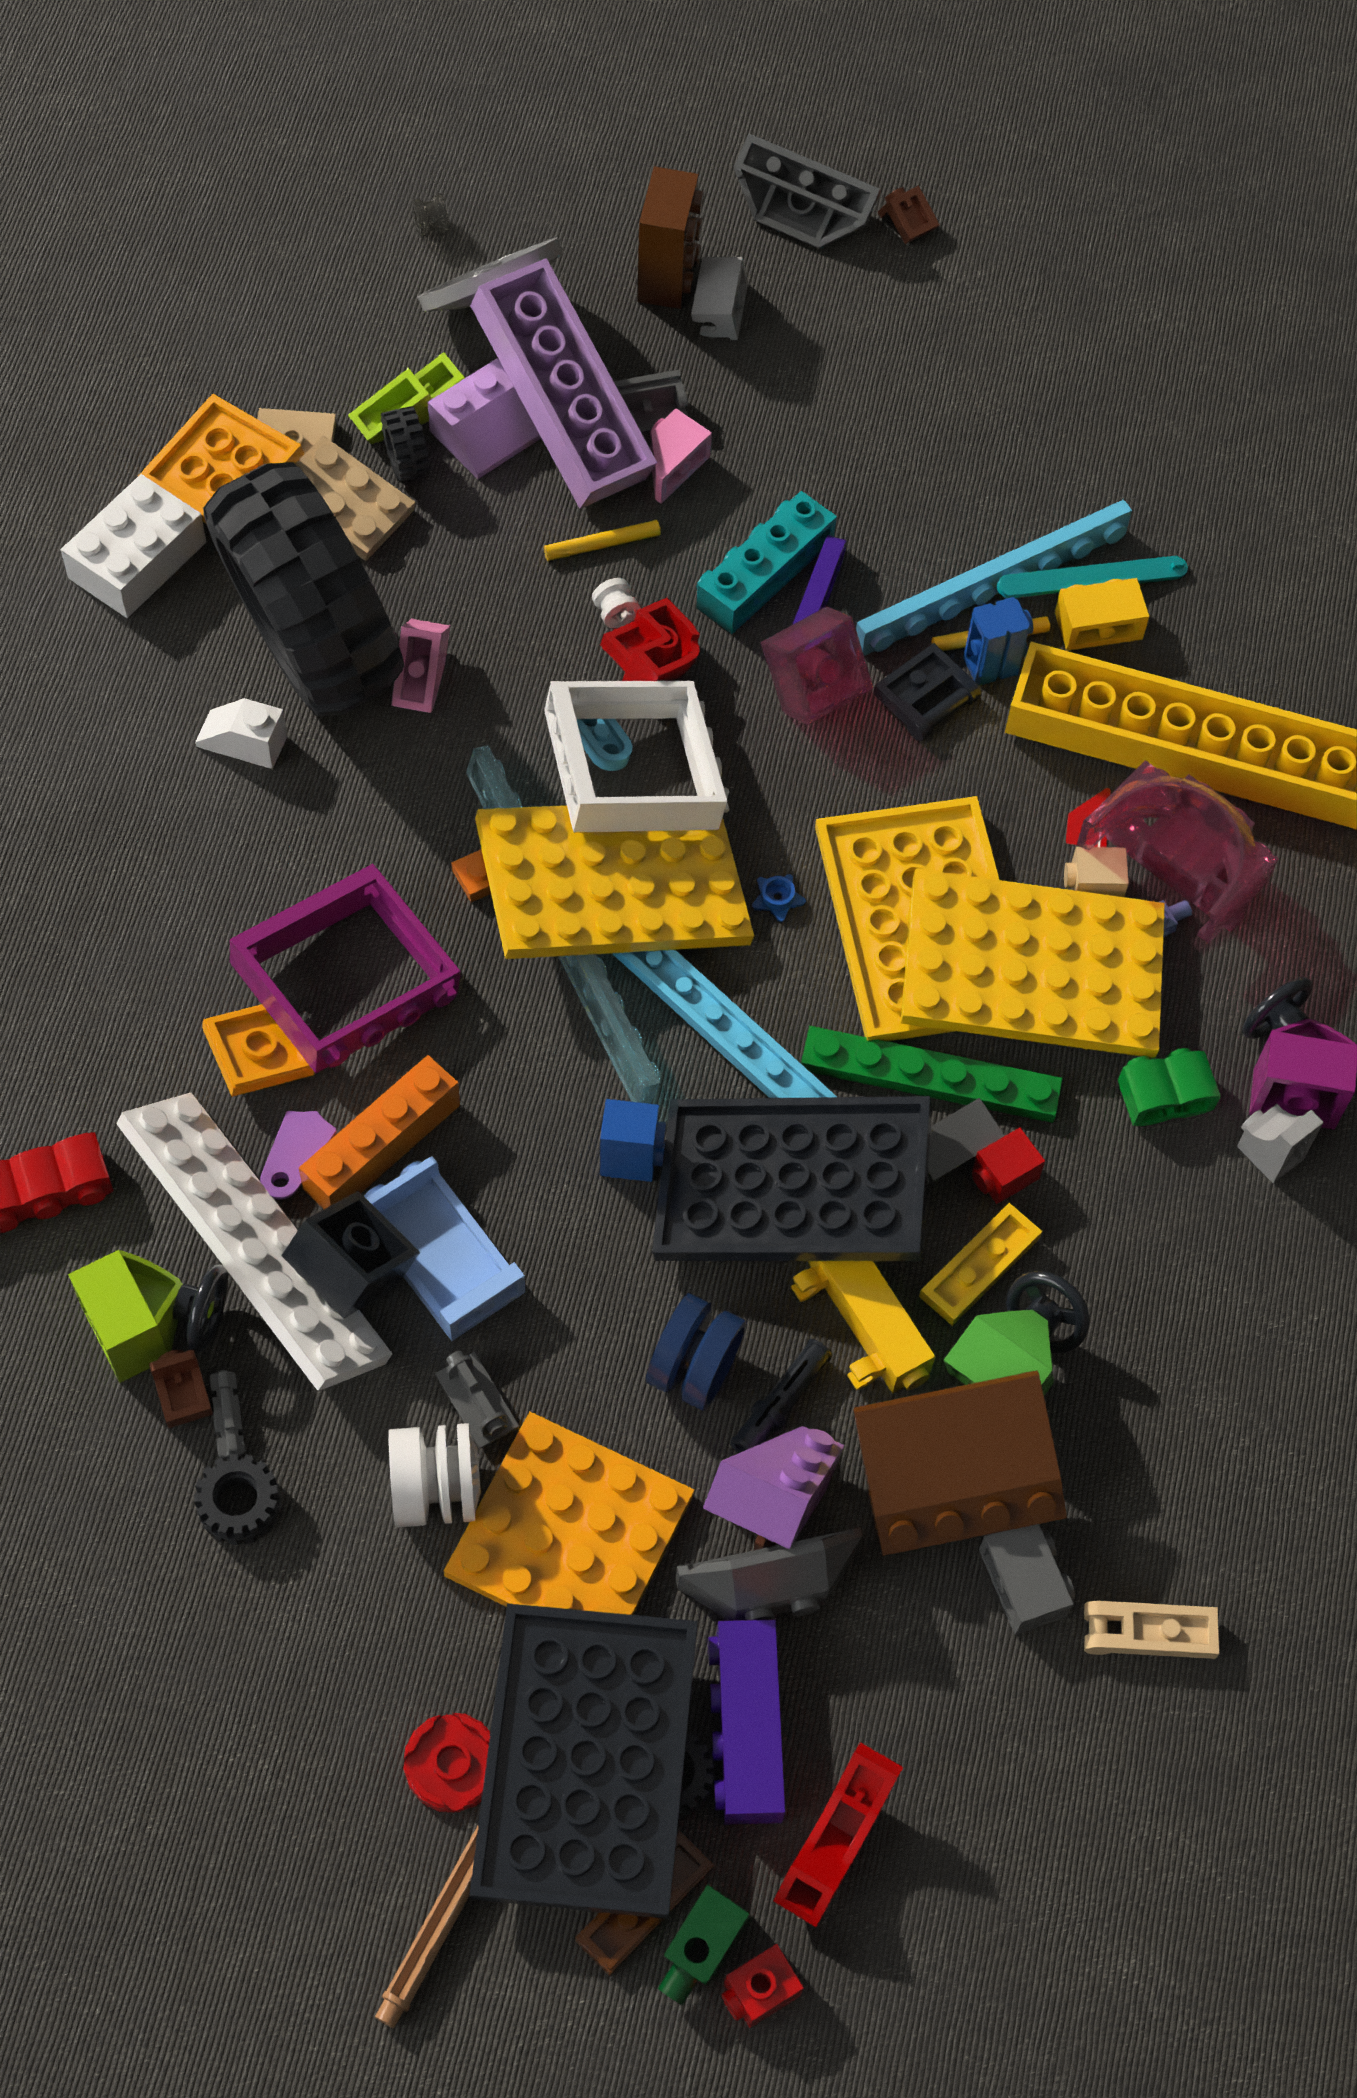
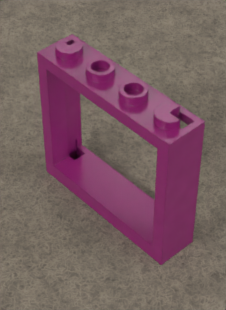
(315, 915)

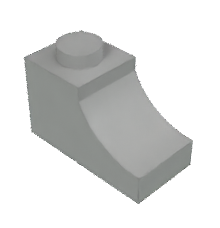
(1278, 1140)

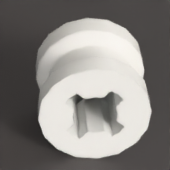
(615, 602)

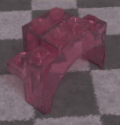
(1189, 846)

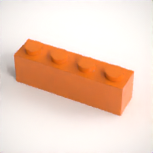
(381, 1134)

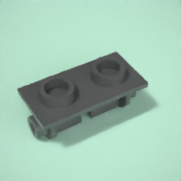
(476, 1398)

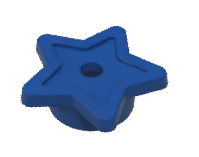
(777, 885)

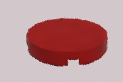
(448, 1762)

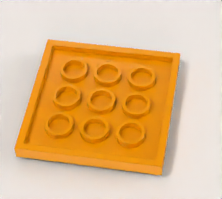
(568, 1525)

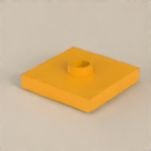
(253, 1050)

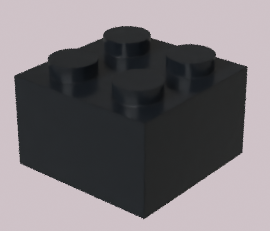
(350, 1254)

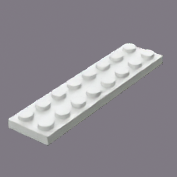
(249, 1237)

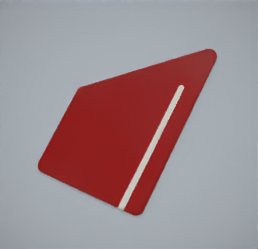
(1077, 816)

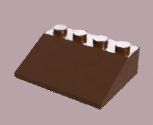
(960, 1463)

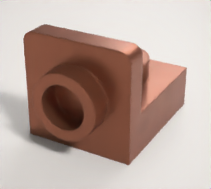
(909, 213)

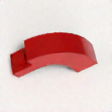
(838, 1835)

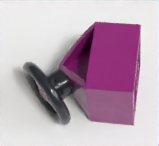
(1302, 1061)

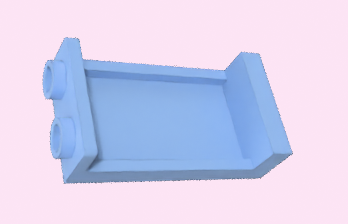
(458, 1266)

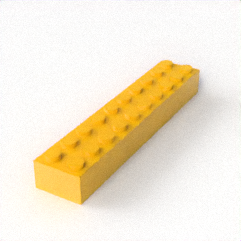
(1185, 731)

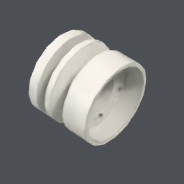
(432, 1475)

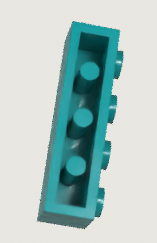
(764, 562)

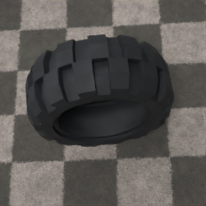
(304, 588)

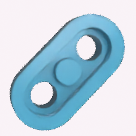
(605, 743)

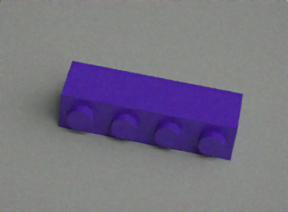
(749, 1722)

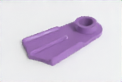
(295, 1143)

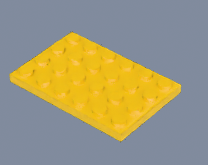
(870, 881)
(608, 889)
(1034, 963)

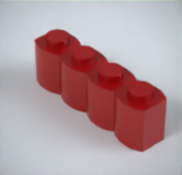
(52, 1178)

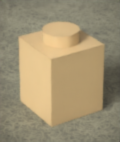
(1098, 871)

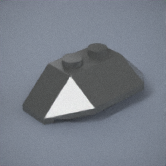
(801, 194)
(771, 1578)

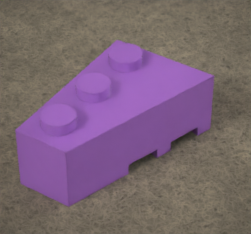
(775, 1483)

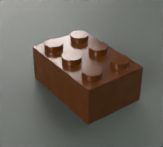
(668, 237)

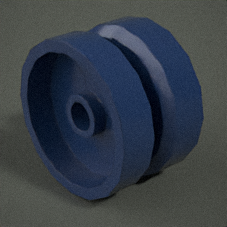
(696, 1352)

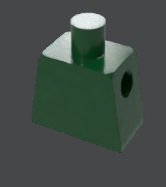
(716, 1922)

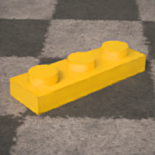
(980, 1264)

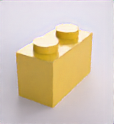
(1101, 614)

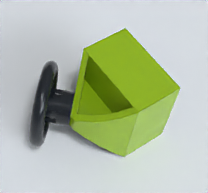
(139, 1305)

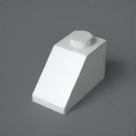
(245, 732)

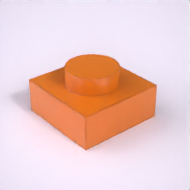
(472, 875)

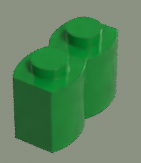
(1168, 1087)

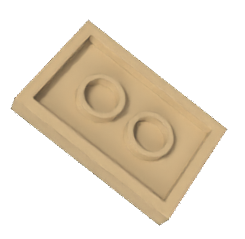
(358, 497)

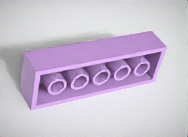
(563, 383)

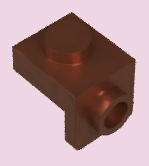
(180, 1387)

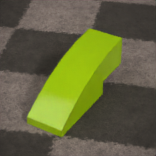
(404, 392)

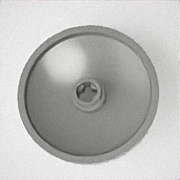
(460, 291)

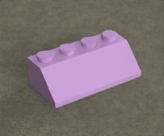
(482, 420)

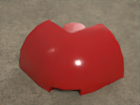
(654, 646)

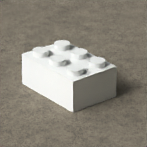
(133, 545)

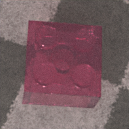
(817, 665)

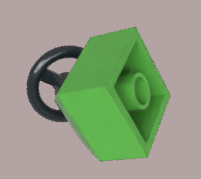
(1019, 1339)

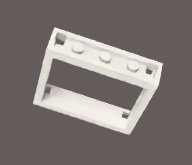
(634, 700)

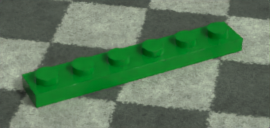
(931, 1074)

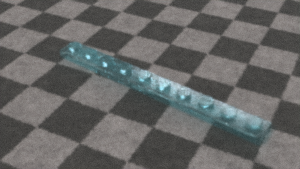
(585, 972)

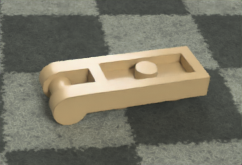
(1152, 1629)

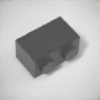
(1027, 1577)

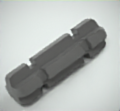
(226, 1414)

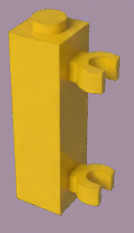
(876, 1319)

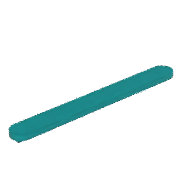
(1053, 580)

